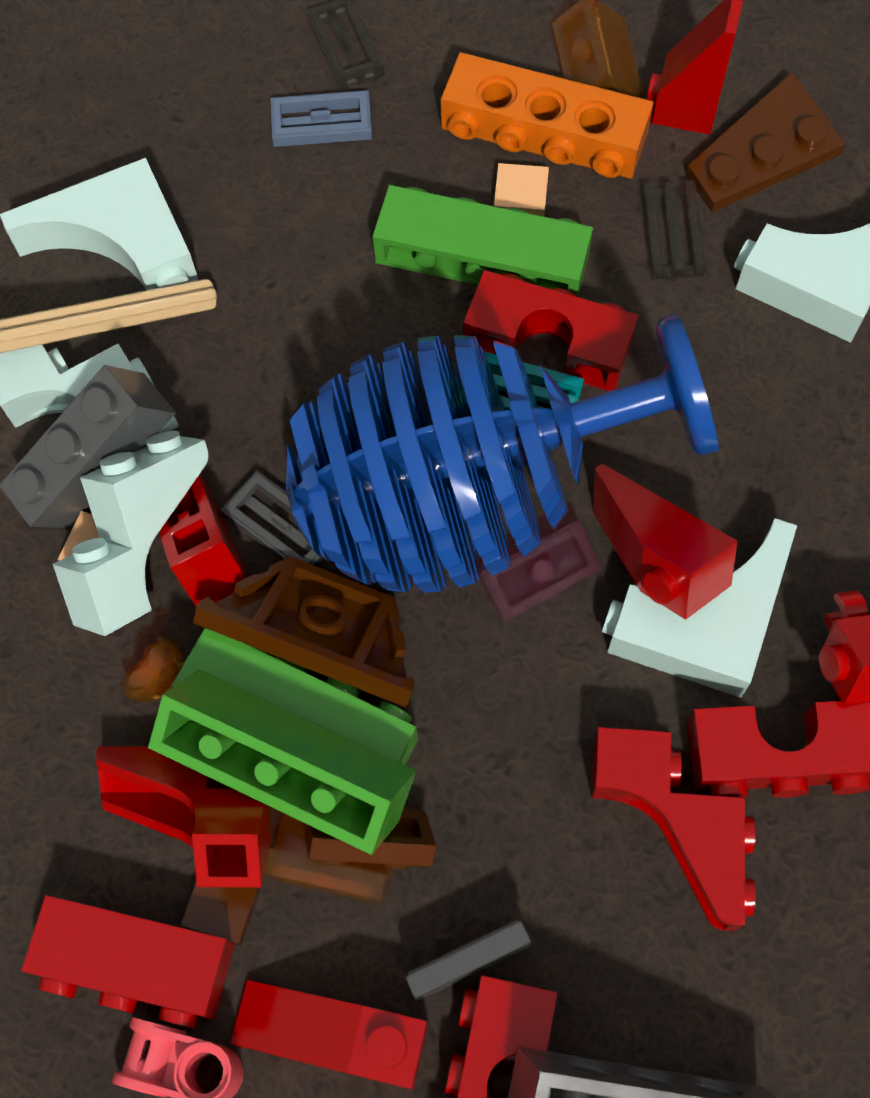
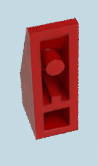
(695, 72)
(201, 546)
(662, 546)
(331, 1034)

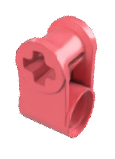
(166, 1063)

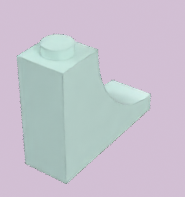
(113, 216)
(810, 276)
(718, 641)

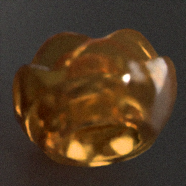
(154, 671)

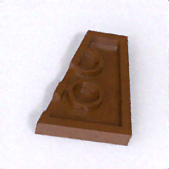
(765, 146)

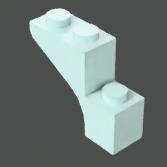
(42, 384)
(129, 506)

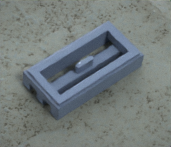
(321, 125)

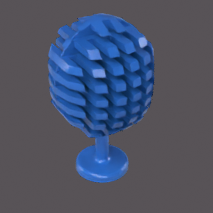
(412, 475)

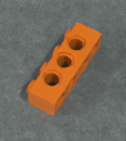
(545, 115)

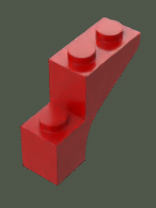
(221, 825)
(702, 830)

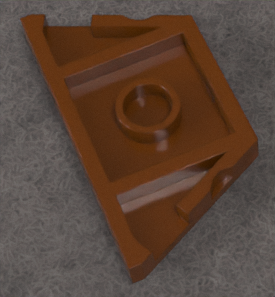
(317, 624)

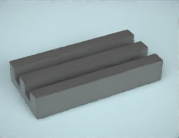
(258, 533)
(468, 960)

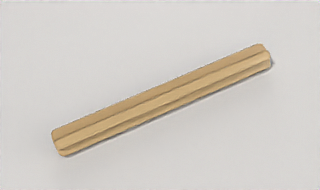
(106, 314)

